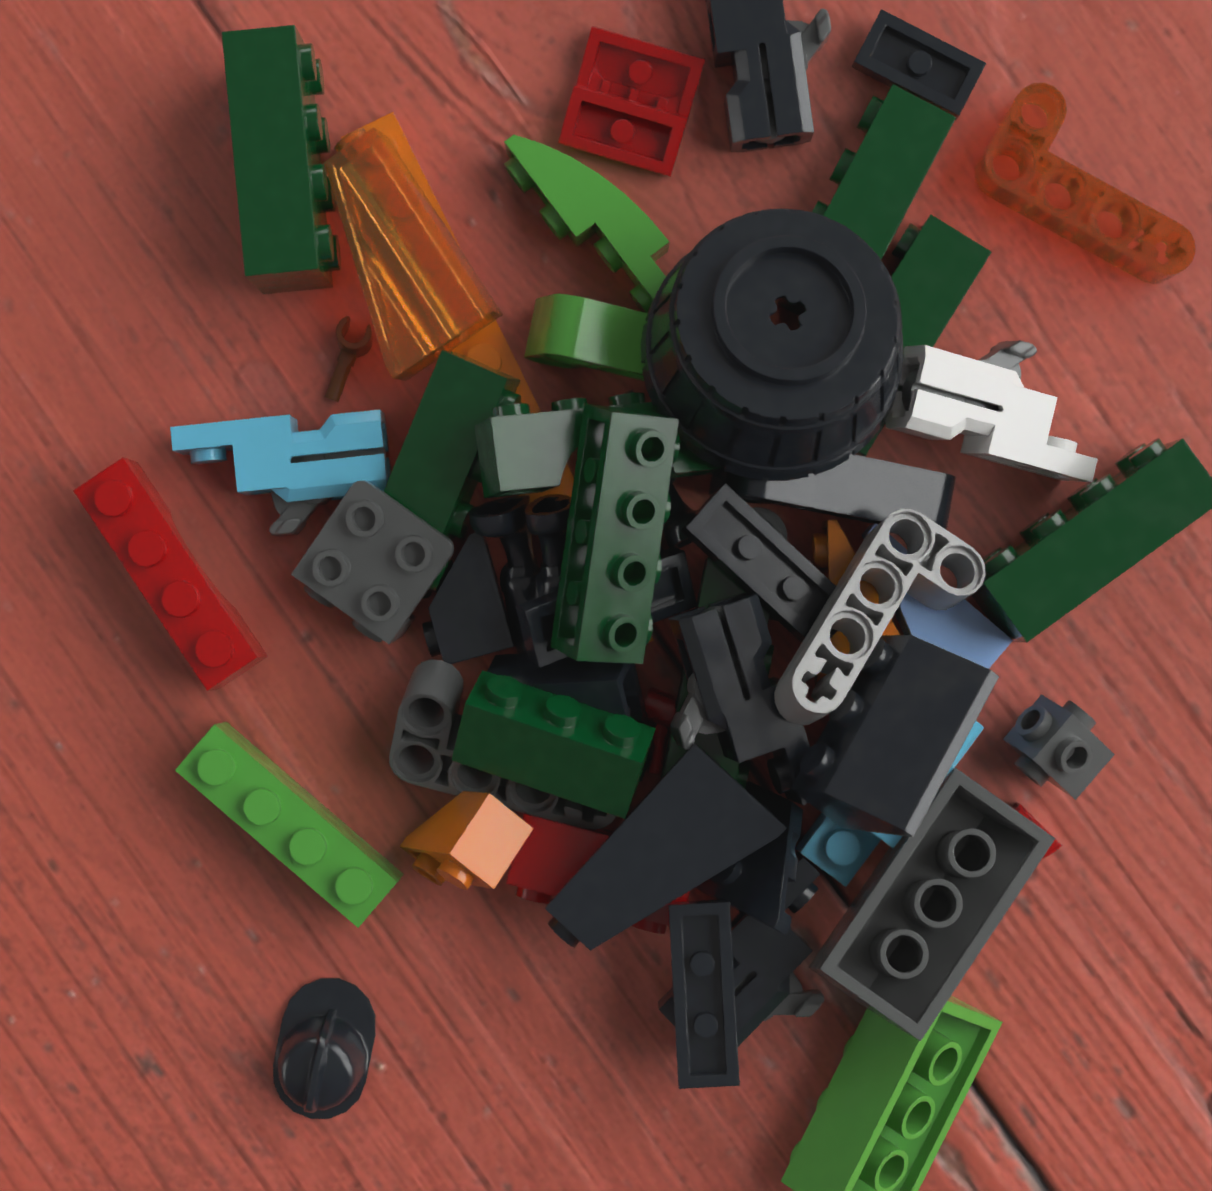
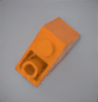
(467, 841)

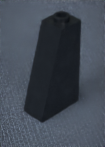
(669, 844)

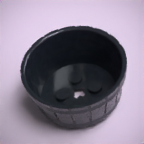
(754, 389)

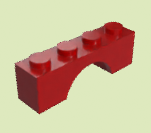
(168, 575)

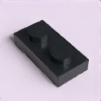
(918, 63)

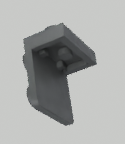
(374, 562)

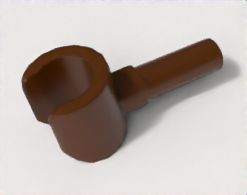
(346, 357)

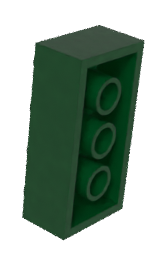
(278, 159)
(1095, 540)

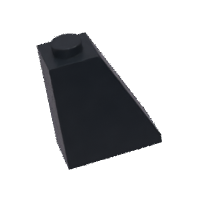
(596, 684)

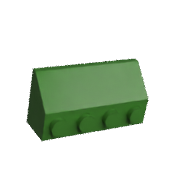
(891, 1103)

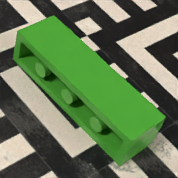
(289, 822)

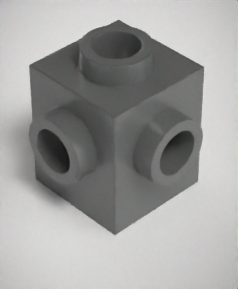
(1058, 746)

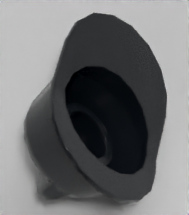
(324, 1048)

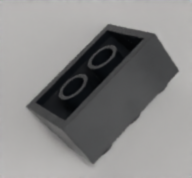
(894, 736)

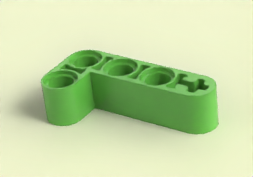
(586, 333)

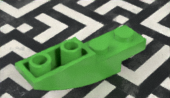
(585, 204)

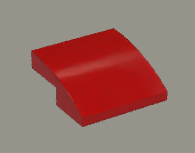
(631, 101)

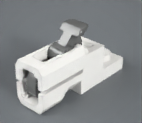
(989, 406)

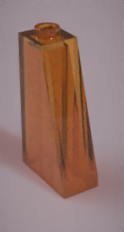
(407, 261)

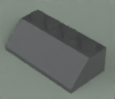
(932, 905)

